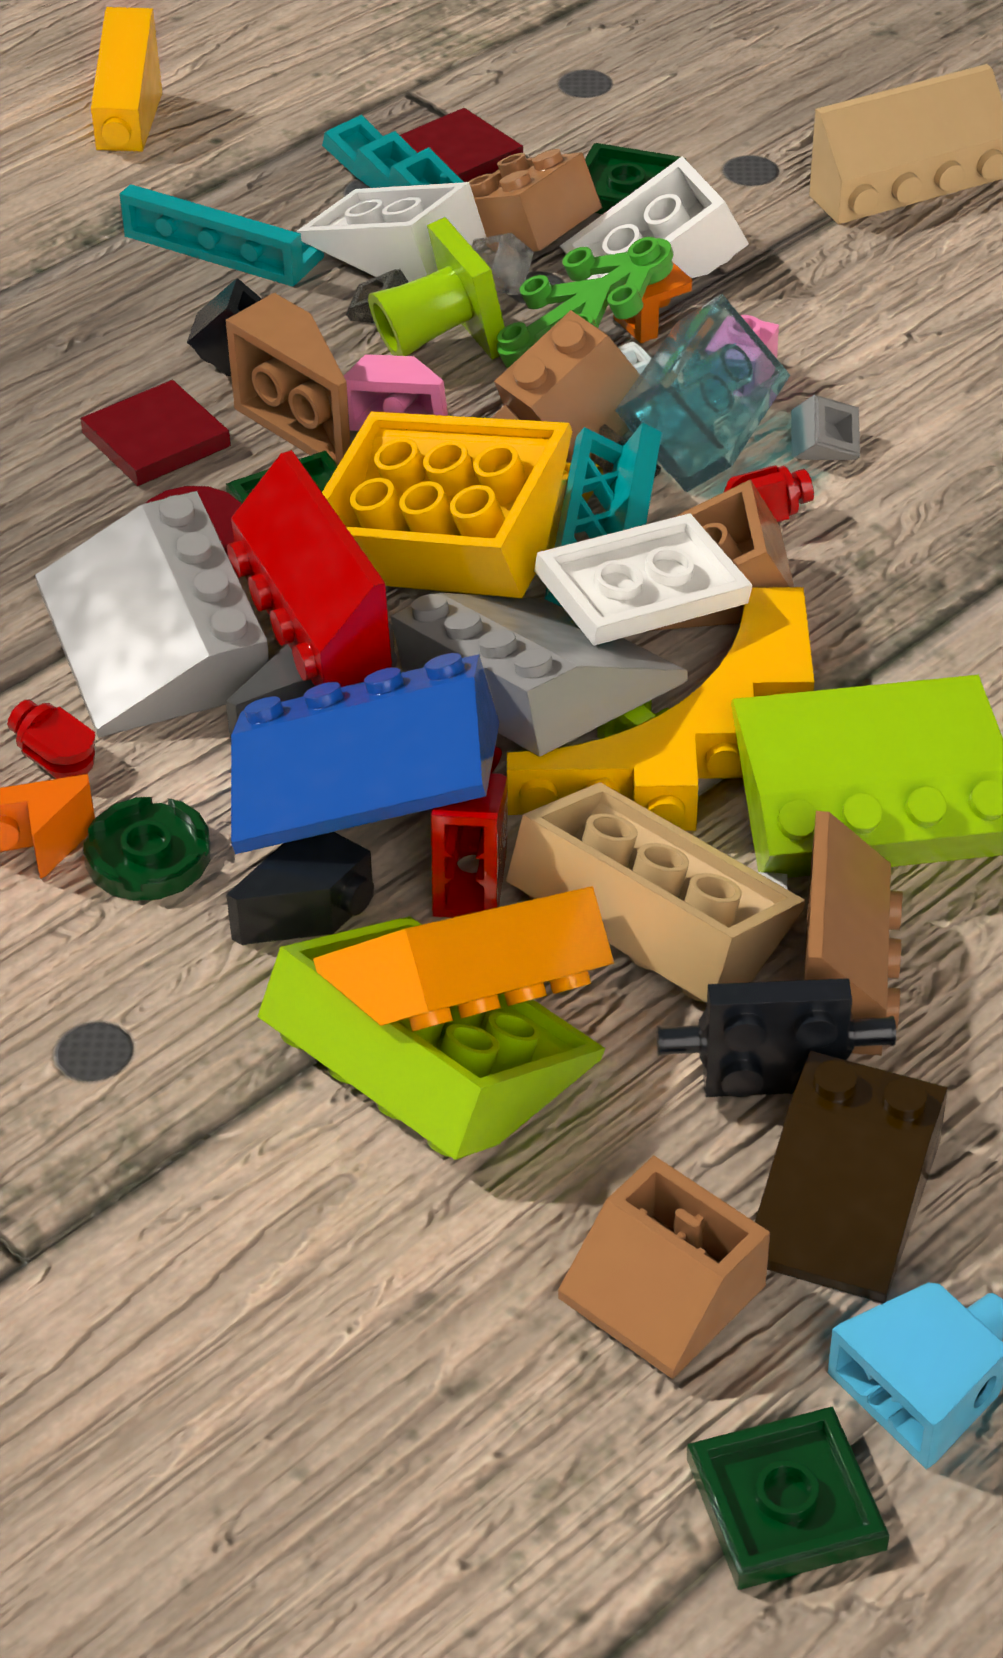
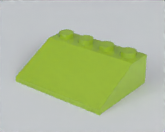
(894, 762)
(451, 1082)

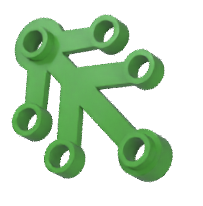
(644, 264)

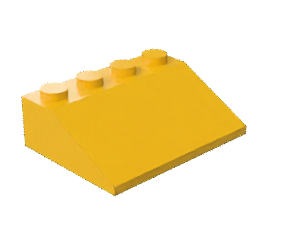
(451, 499)

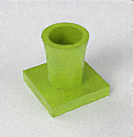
(433, 304)

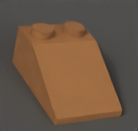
(288, 376)
(749, 537)

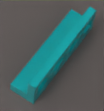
(216, 236)
(622, 493)

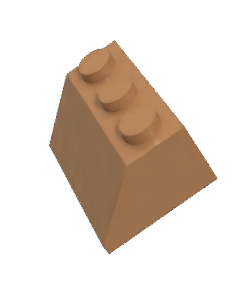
(852, 920)

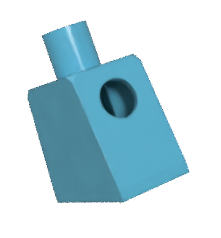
(922, 1365)

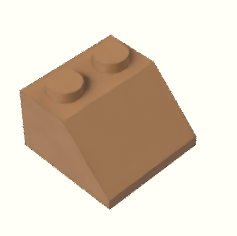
(570, 378)

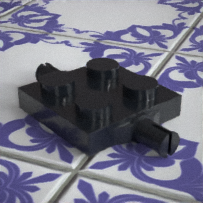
(762, 1033)

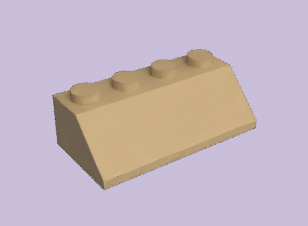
(907, 144)
(657, 888)

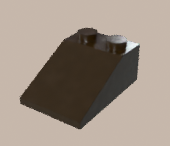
(850, 1174)

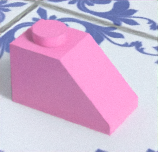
(392, 386)

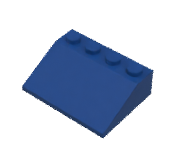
(361, 752)

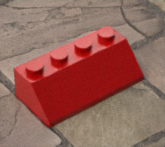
(311, 577)

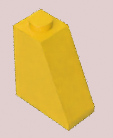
(126, 80)

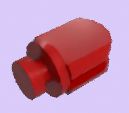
(779, 489)
(53, 738)

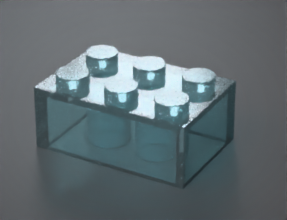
(705, 392)

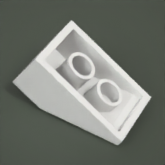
(670, 207)
(389, 229)

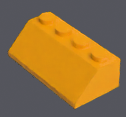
(473, 960)

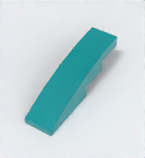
(384, 159)

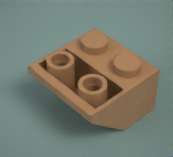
(536, 197)
(666, 1266)

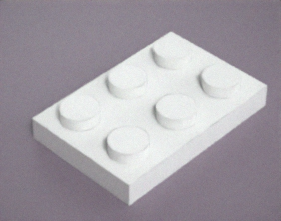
(642, 578)

